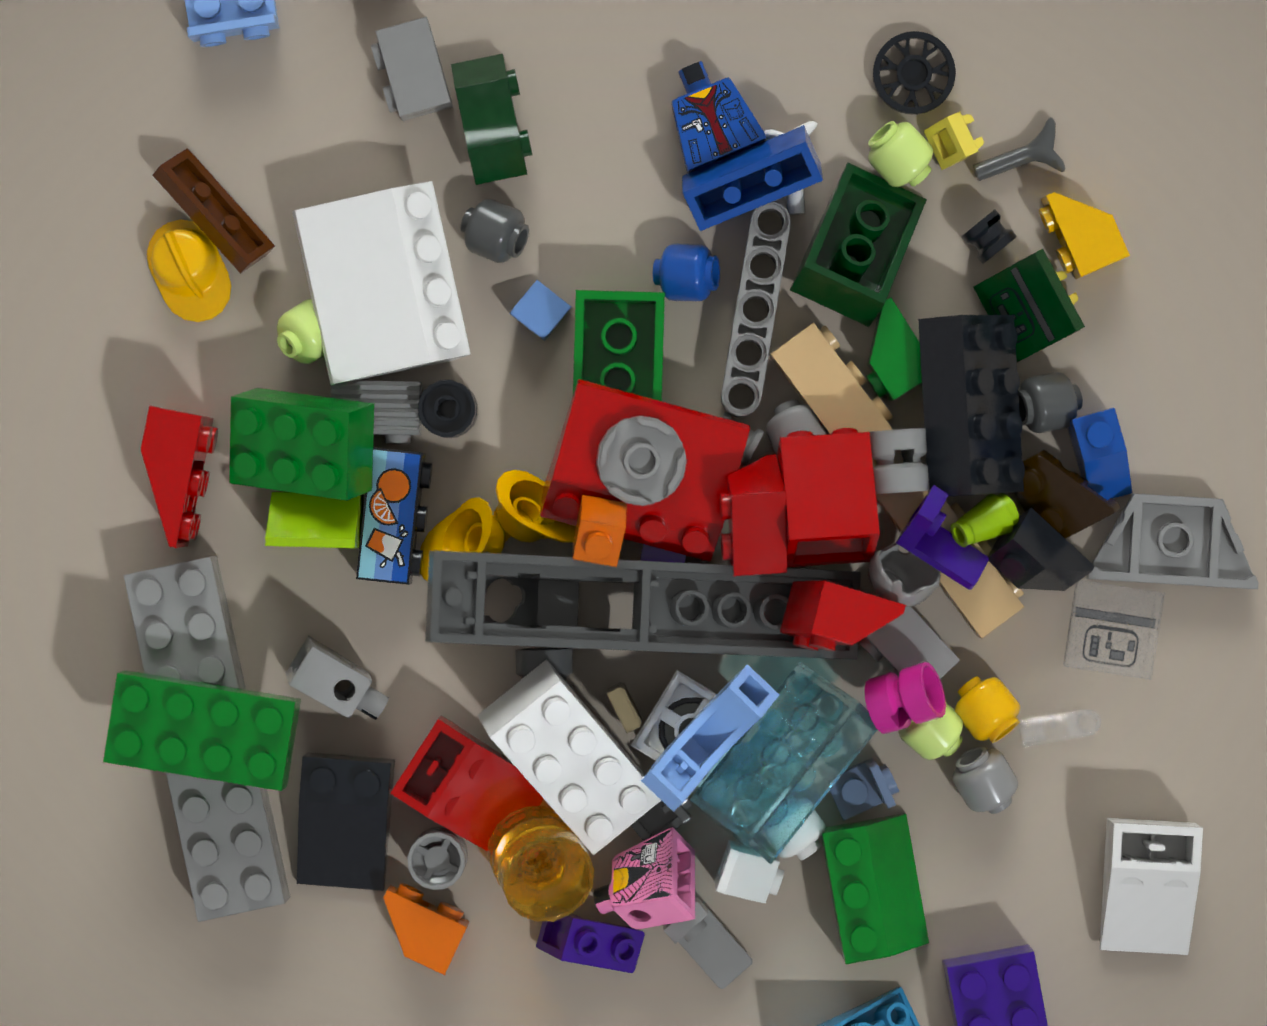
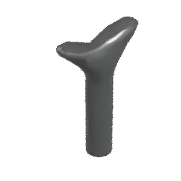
(1038, 150)

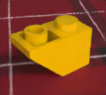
(1086, 235)

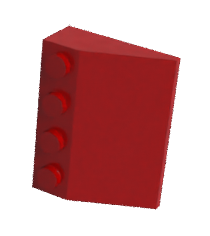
(686, 519)

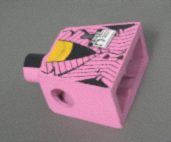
(652, 882)

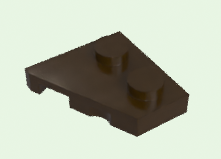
(1061, 495)

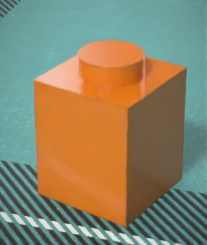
(599, 531)

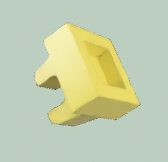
(952, 139)

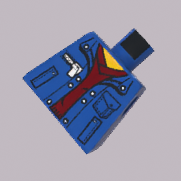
(712, 119)

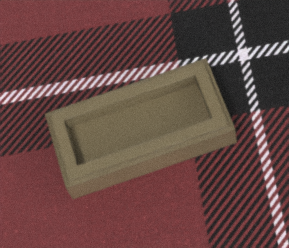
(624, 707)

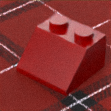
(756, 519)
(833, 615)

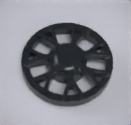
(914, 72)

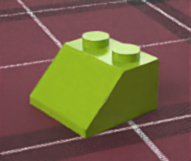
(313, 521)

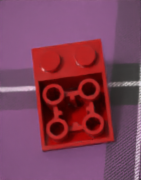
(174, 458)
(463, 783)

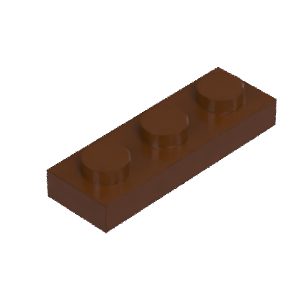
(213, 210)

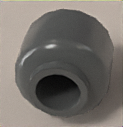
(495, 231)
(1048, 402)

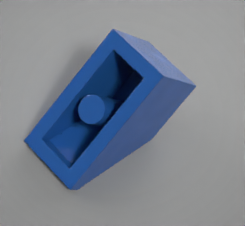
(1101, 453)

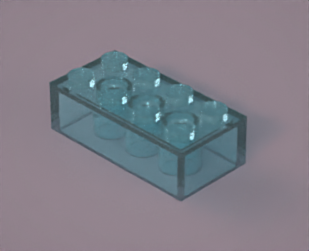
(785, 763)

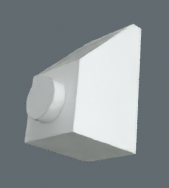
(747, 874)

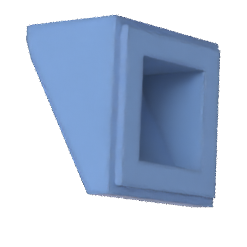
(540, 310)

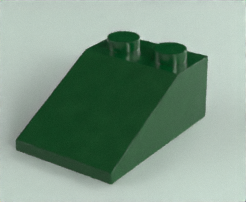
(858, 245)

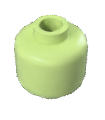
(900, 154)
(300, 334)
(936, 736)

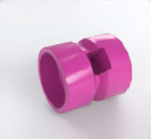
(911, 696)

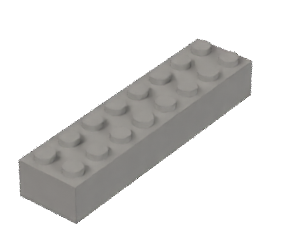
(221, 825)

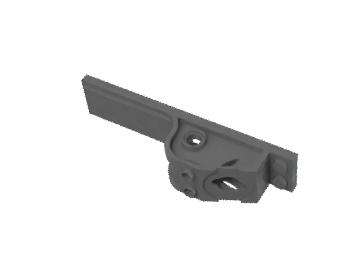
(673, 605)

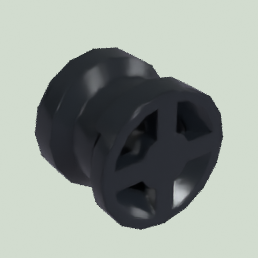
(989, 236)

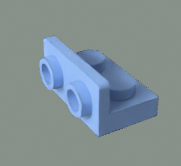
(216, 19)

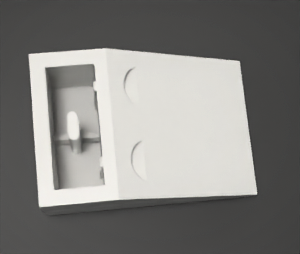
(1150, 885)

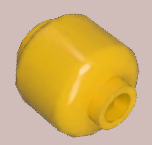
(987, 709)

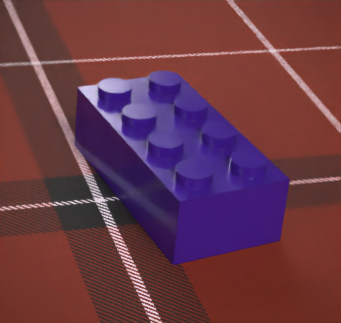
(995, 988)

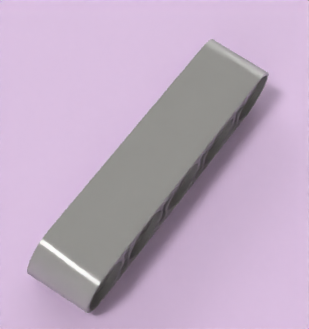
(761, 288)

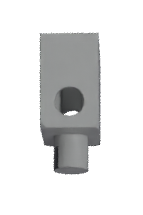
(319, 669)

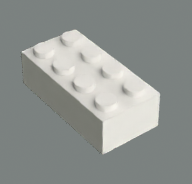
(568, 757)

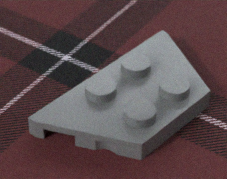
(1174, 543)

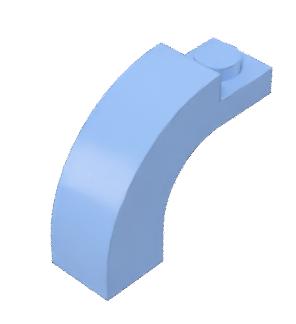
(709, 737)

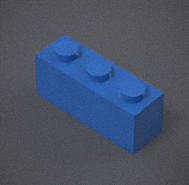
(752, 178)

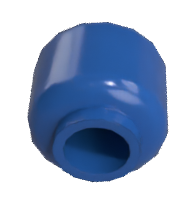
(687, 272)

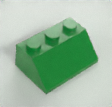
(874, 888)

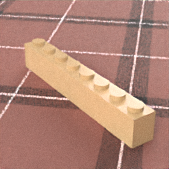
(841, 402)

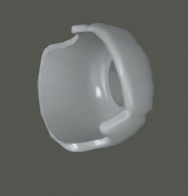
(902, 576)

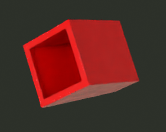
(829, 497)

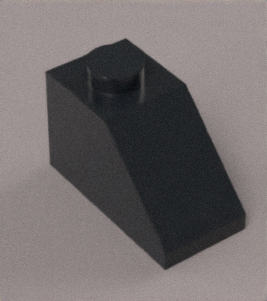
(1038, 556)

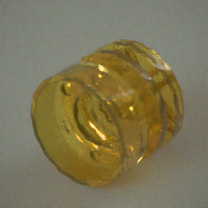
(540, 864)

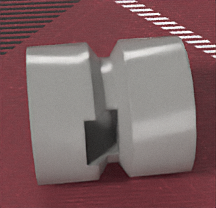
(905, 476)
(437, 858)

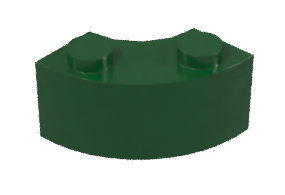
(489, 118)

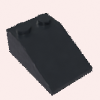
(344, 820)

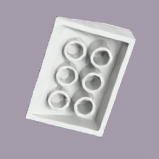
(381, 283)

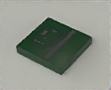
(1035, 299)

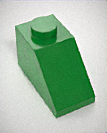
(893, 354)

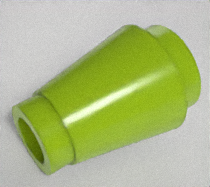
(986, 520)

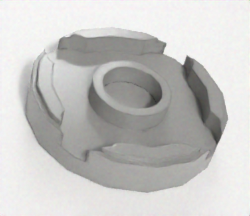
(641, 460)

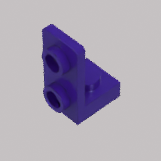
(936, 545)
(591, 943)

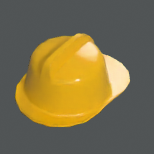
(188, 271)
(520, 508)
(465, 530)

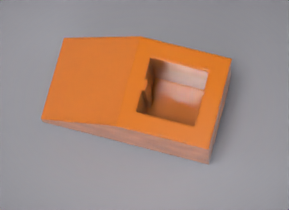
(424, 930)

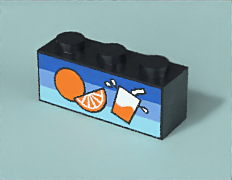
(394, 517)

